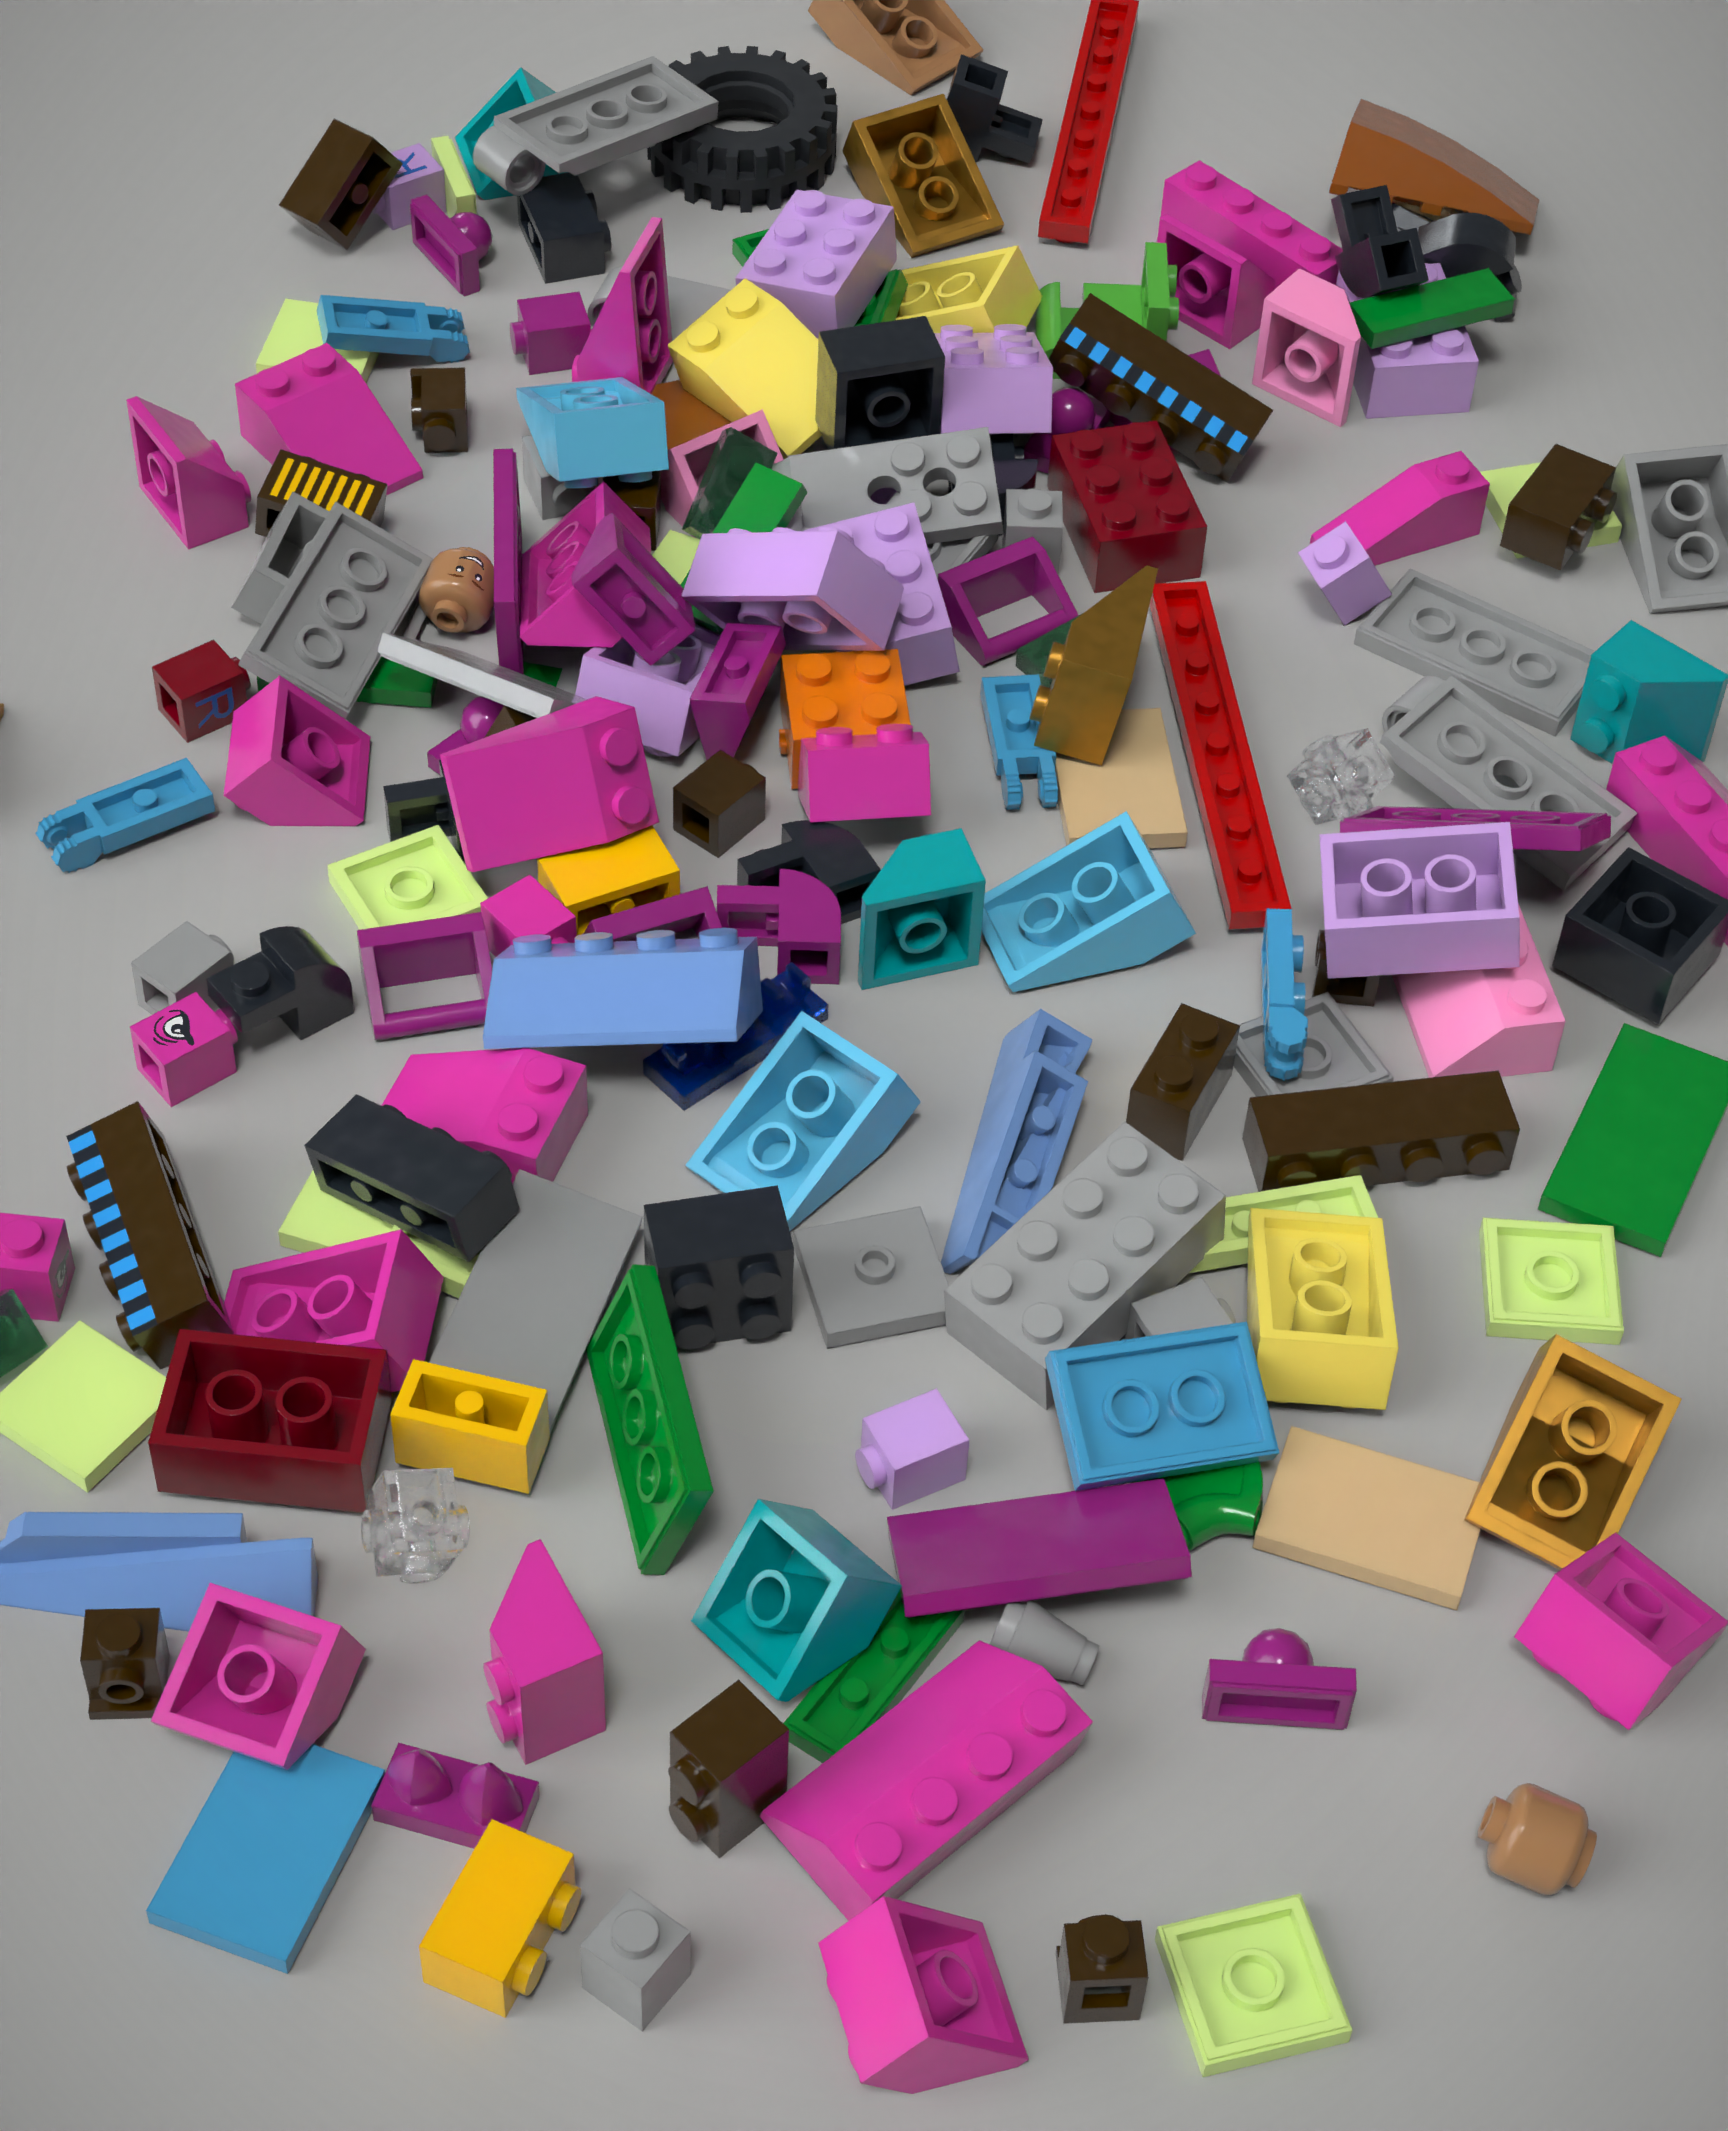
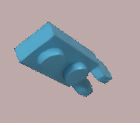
(392, 327)
(1012, 736)
(125, 814)
(1282, 998)

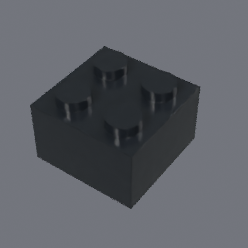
(879, 383)
(1642, 935)
(722, 1265)

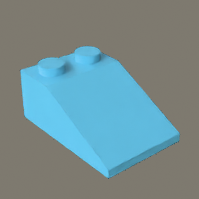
(596, 430)
(1084, 910)
(806, 1120)

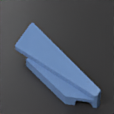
(1019, 1134)
(148, 1562)

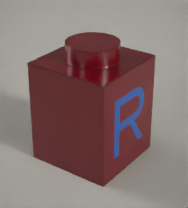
(200, 689)

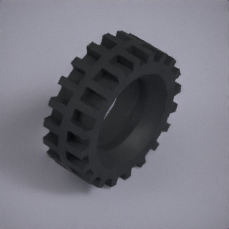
(758, 164)

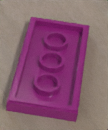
(507, 559)
(1528, 828)
(1037, 1547)

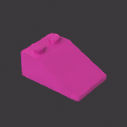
(634, 321)
(324, 412)
(550, 785)
(498, 1101)
(347, 1294)

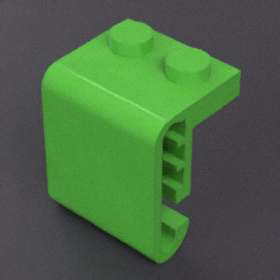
(1148, 304)

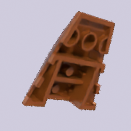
(1427, 169)

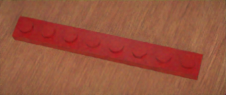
(1088, 121)
(1218, 754)

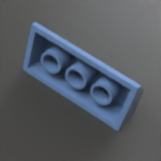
(623, 990)

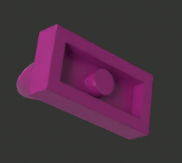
(451, 1796)

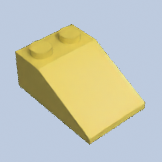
(972, 291)
(752, 358)
(1321, 1308)

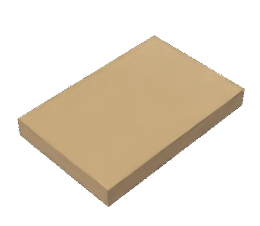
(1132, 778)
(1370, 1518)

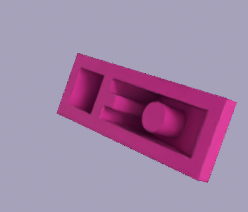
(1418, 509)

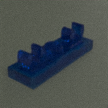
(698, 1069)

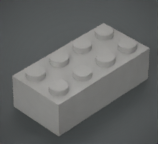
(1078, 1259)

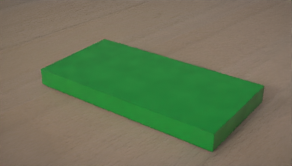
(1640, 1139)
(648, 1420)

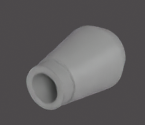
(1045, 1640)

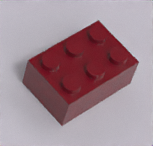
(1126, 504)
(271, 1420)

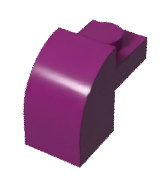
(795, 916)

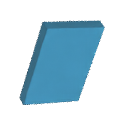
(1161, 1405)
(266, 1854)

